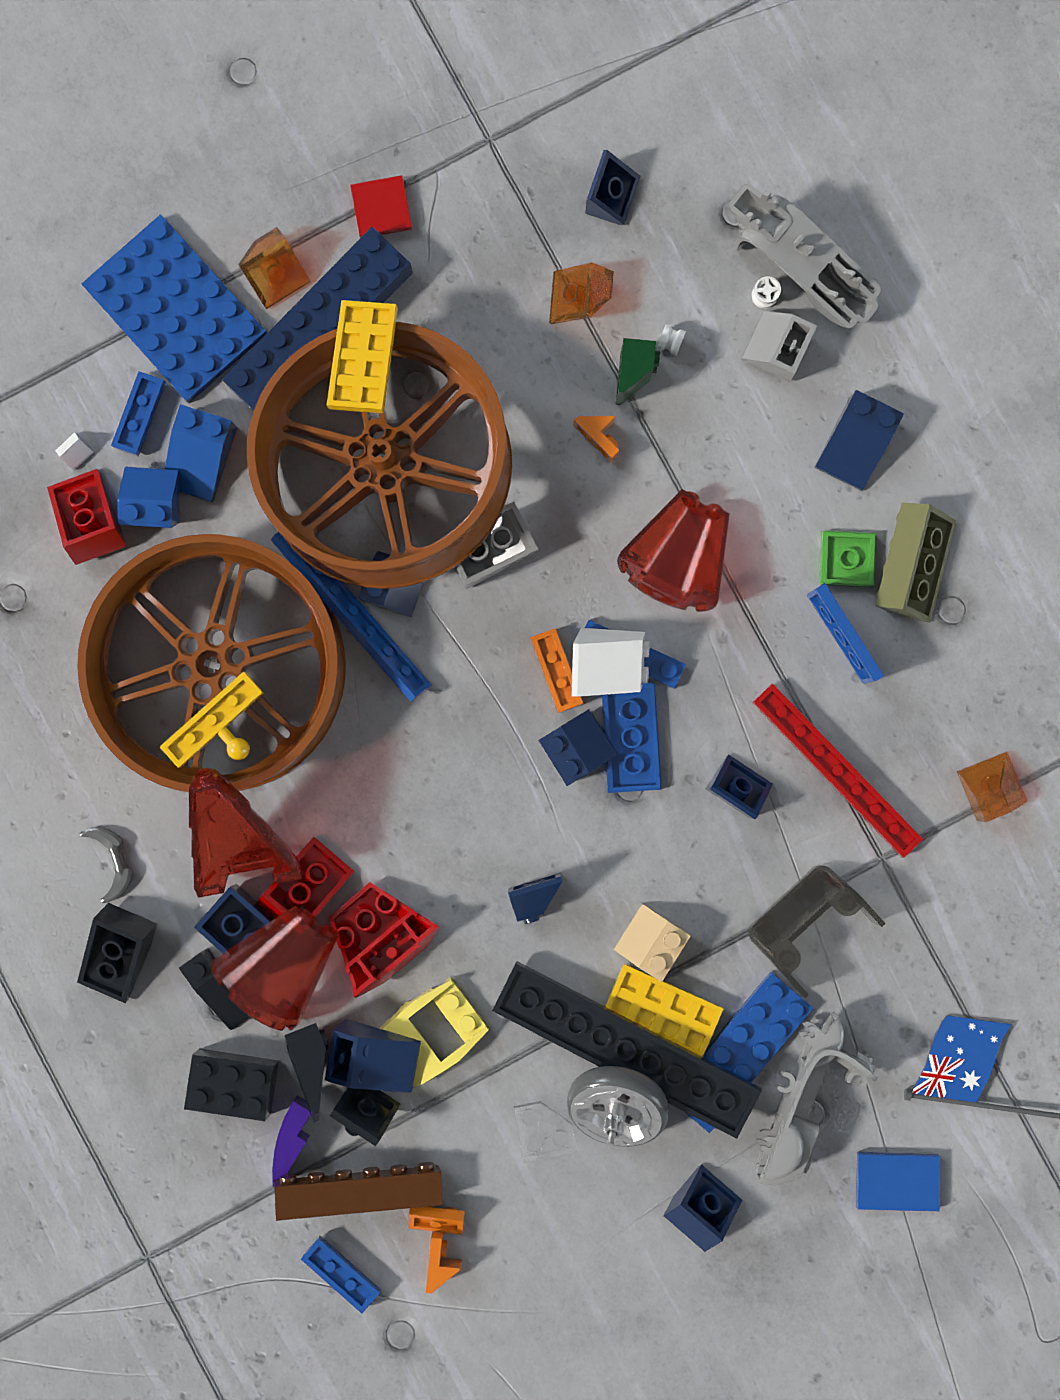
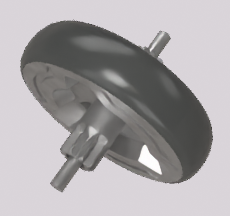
(612, 1088)

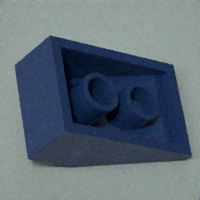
(859, 440)

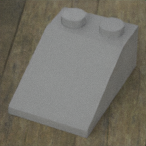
(503, 547)

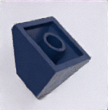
(397, 600)
(533, 897)

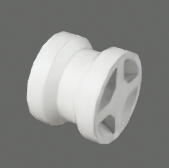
(768, 286)
(671, 339)

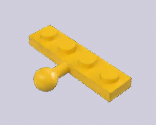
(213, 721)

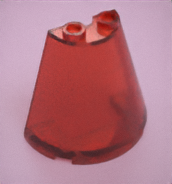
(679, 554)
(277, 968)

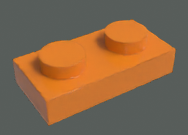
(437, 1219)

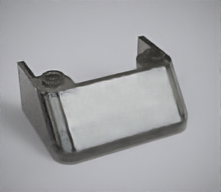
(797, 911)

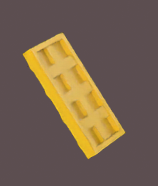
(362, 356)
(664, 1009)

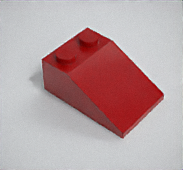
(85, 517)
(321, 879)

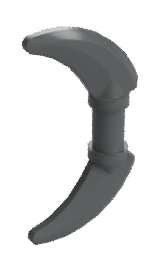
(122, 872)

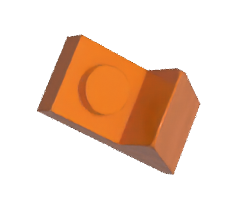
(593, 428)
(440, 1268)

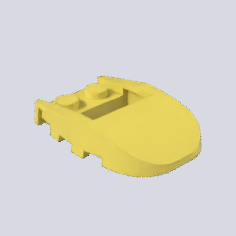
(457, 1011)

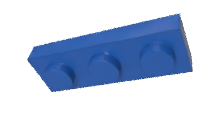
(138, 413)
(340, 1274)

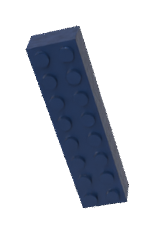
(363, 274)

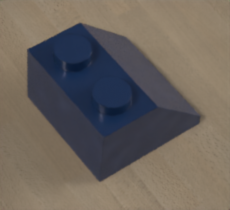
(578, 747)
(703, 1209)

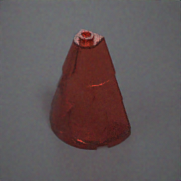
(231, 836)

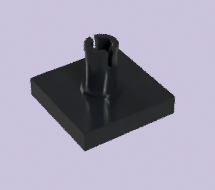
(365, 1113)

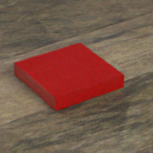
(381, 206)

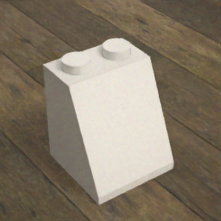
(609, 662)

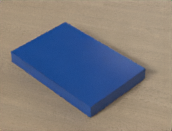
(898, 1181)

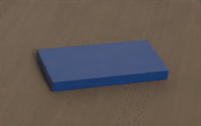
(844, 634)
(633, 732)

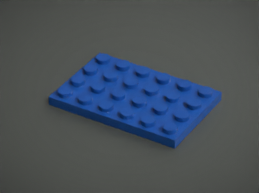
(174, 308)

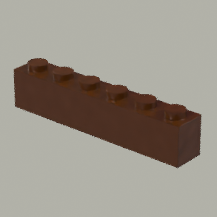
(357, 1192)

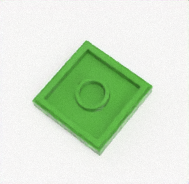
(847, 559)

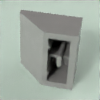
(779, 343)

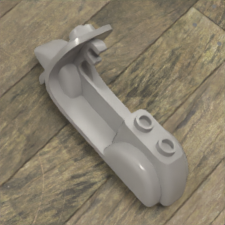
(806, 255)
(791, 1134)

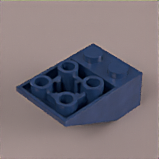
(371, 1058)

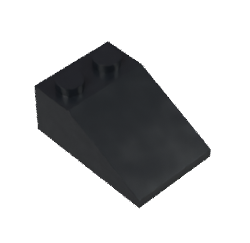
(115, 951)
(308, 1055)

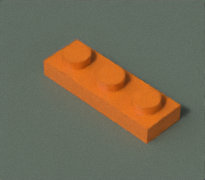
(555, 669)

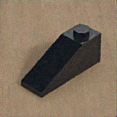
(202, 980)

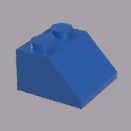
(149, 497)

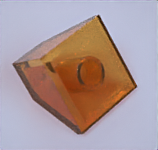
(273, 268)
(579, 292)
(992, 787)

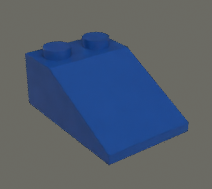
(199, 450)

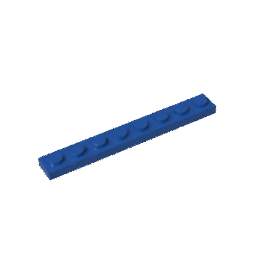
(360, 624)

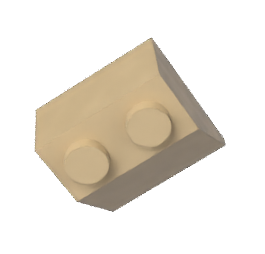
(652, 942)

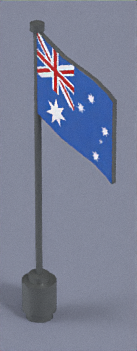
(962, 1064)

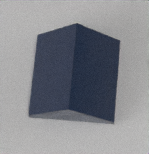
(612, 190)
(740, 787)

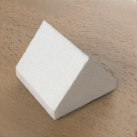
(74, 451)

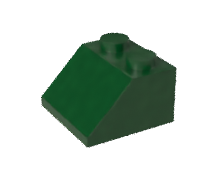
(636, 366)

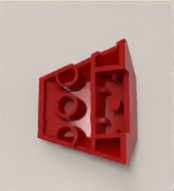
(378, 937)

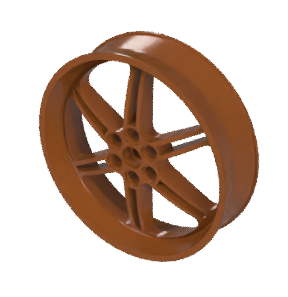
(416, 565)
(136, 579)

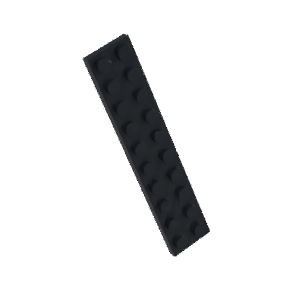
(614, 1040)

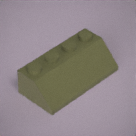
(915, 561)

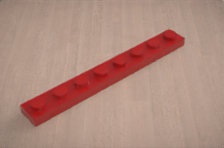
(837, 770)

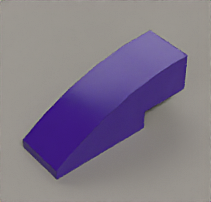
(290, 1138)

